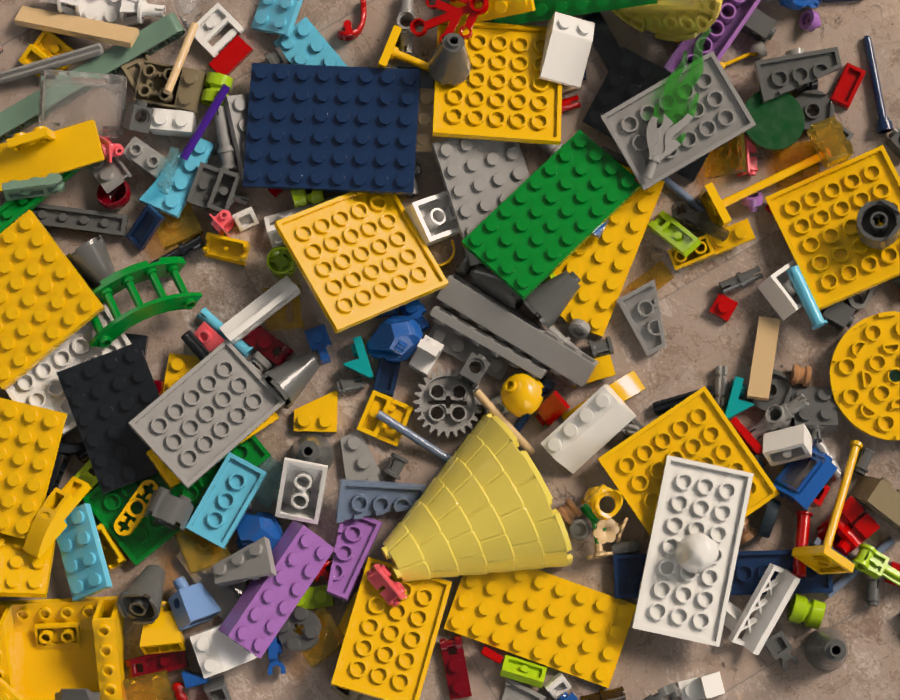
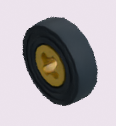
(769, 518)

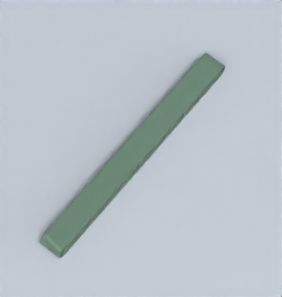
(148, 42)

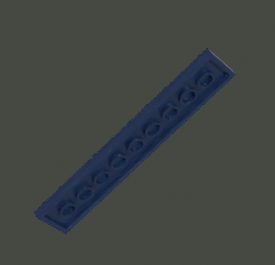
(748, 572)

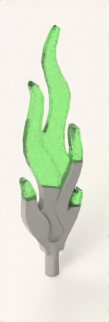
(675, 109)

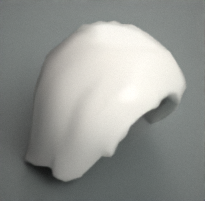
(696, 552)

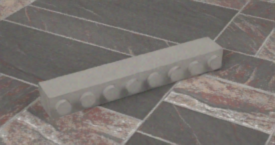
(517, 330)

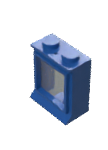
(805, 478)

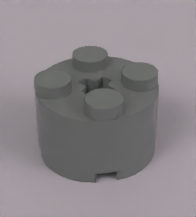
(874, 213)
(169, 509)

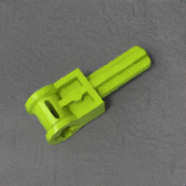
(875, 564)

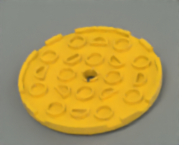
(862, 379)

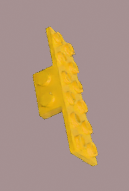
(49, 152)

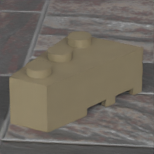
(879, 497)

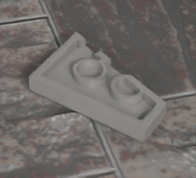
(644, 316)

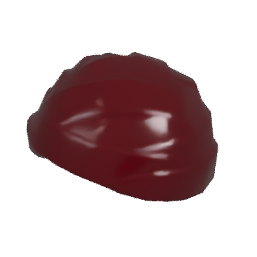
(116, 198)

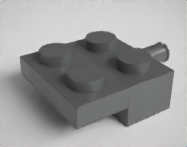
(215, 189)
(820, 414)

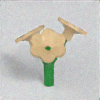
(603, 532)

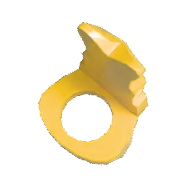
(595, 494)

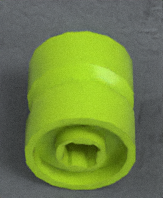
(213, 83)
(301, 198)
(281, 262)
(804, 611)

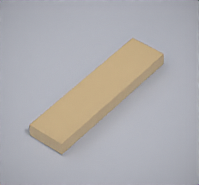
(763, 358)

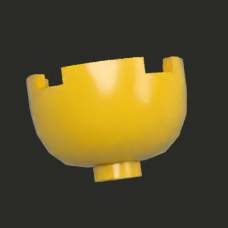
(521, 394)

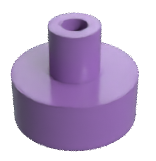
(809, 20)
(753, 201)

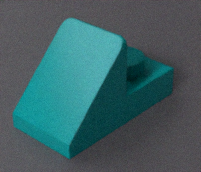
(360, 366)
(734, 404)

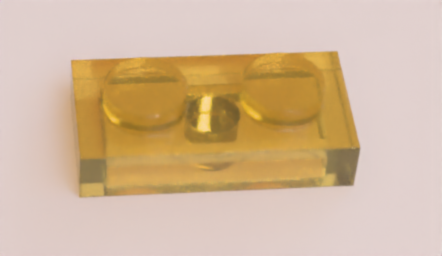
(658, 272)

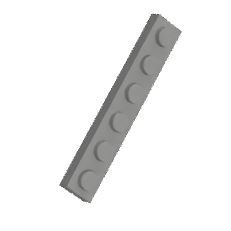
(481, 338)

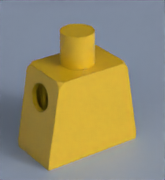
(162, 634)

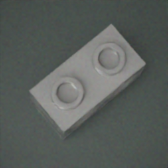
(144, 157)

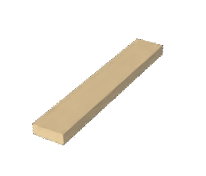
(77, 26)

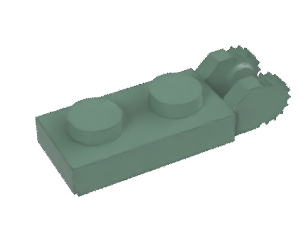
(33, 187)

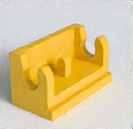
(226, 249)
(112, 552)

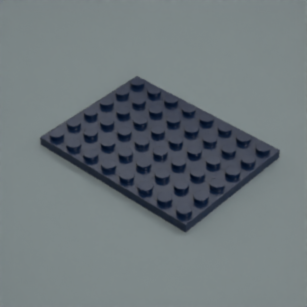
(332, 128)

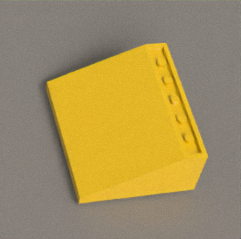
(62, 646)

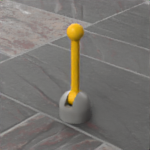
(757, 51)

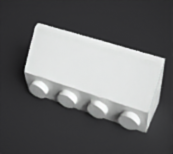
(588, 429)

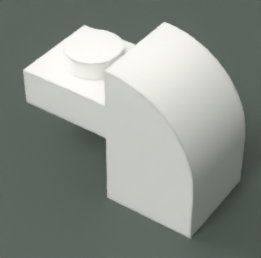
(426, 355)

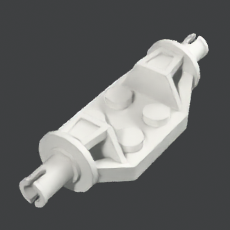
(110, 10)

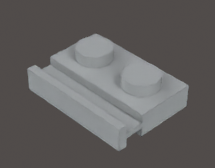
(109, 174)

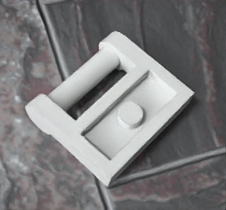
(211, 25)

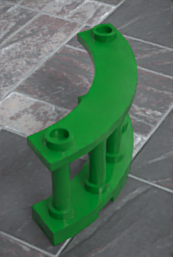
(126, 279)

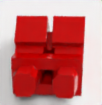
(848, 537)

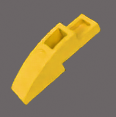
(710, 247)
(50, 518)

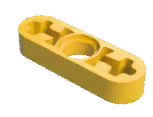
(127, 509)

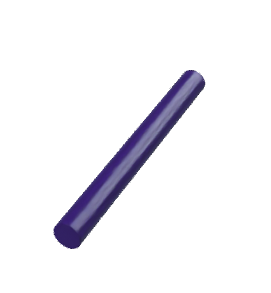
(205, 122)

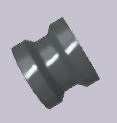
(276, 57)

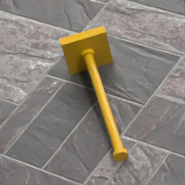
(392, 52)
(716, 207)
(822, 557)

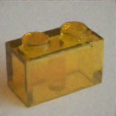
(830, 142)

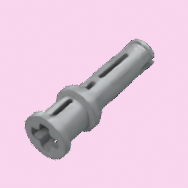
(225, 148)

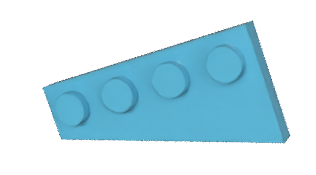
(183, 179)

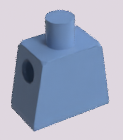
(192, 604)

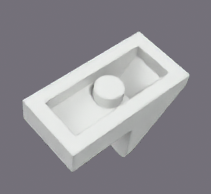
(701, 687)

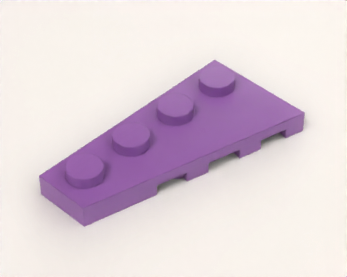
(350, 554)

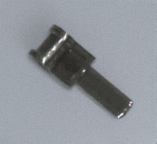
(694, 221)

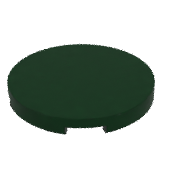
(777, 122)

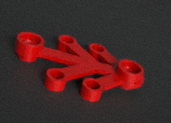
(453, 15)

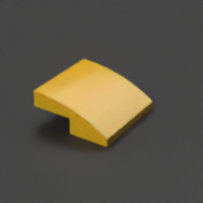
(46, 46)
(376, 428)

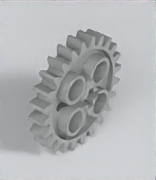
(447, 422)

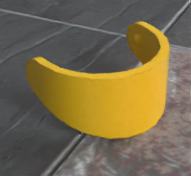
(449, 261)

